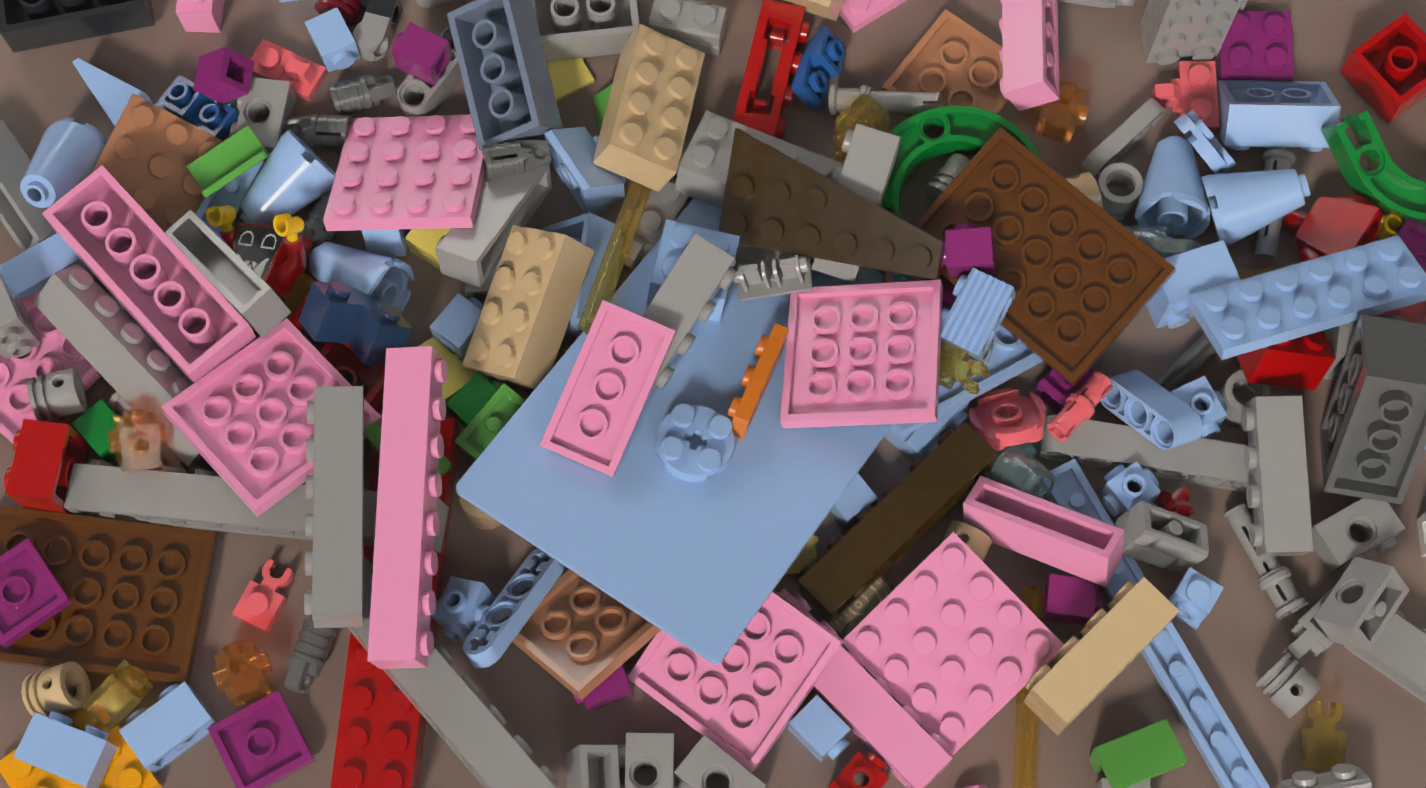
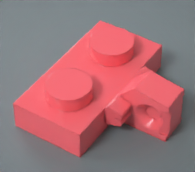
(1192, 89)

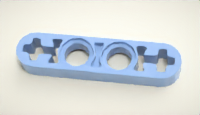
(488, 638)

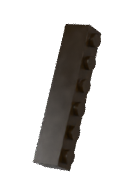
(897, 521)

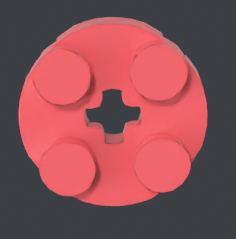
(1024, 423)

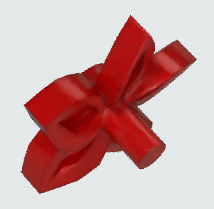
(1177, 502)

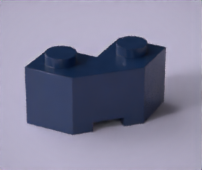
(352, 317)

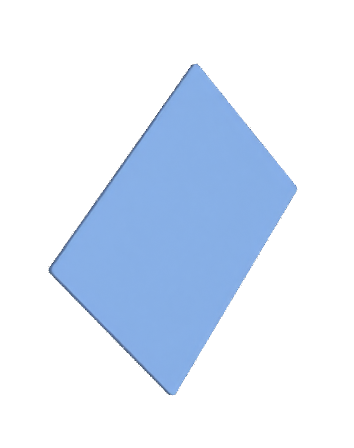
(668, 547)

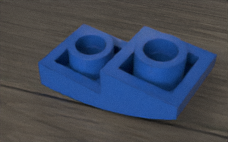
(818, 64)
(198, 109)

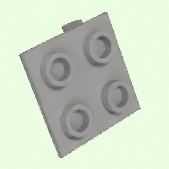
(770, 273)

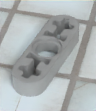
(1124, 138)

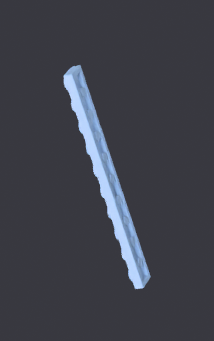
(1170, 658)

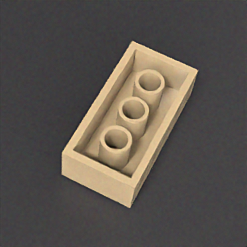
(649, 108)
(528, 307)
(1100, 656)

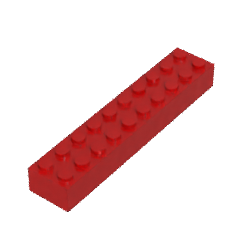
(378, 726)

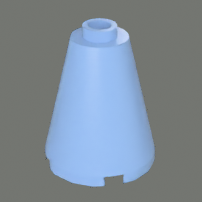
(61, 161)
(286, 182)
(1174, 190)
(1252, 200)
(365, 271)

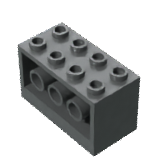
(1377, 412)

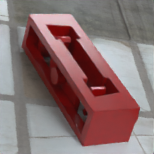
(782, 23)

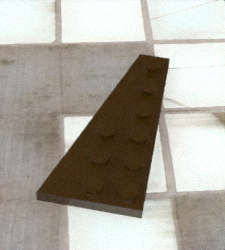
(802, 212)

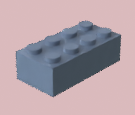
(504, 71)

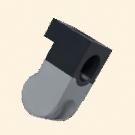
(377, 28)

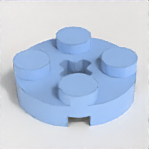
(1204, 142)
(701, 422)

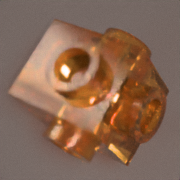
(1061, 116)
(137, 440)
(243, 672)

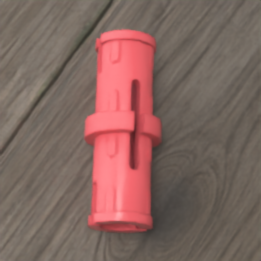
(1079, 406)

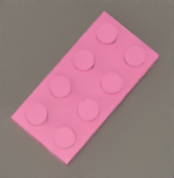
(608, 388)

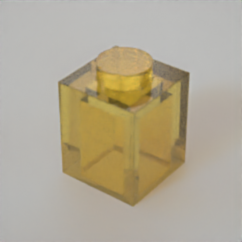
(117, 695)

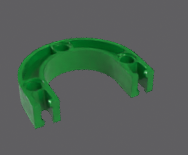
(965, 132)
(1382, 180)

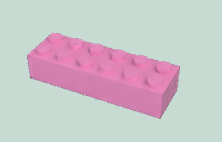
(149, 275)

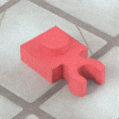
(262, 602)

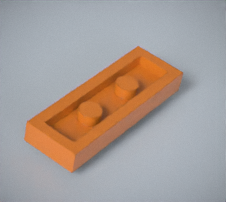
(756, 380)

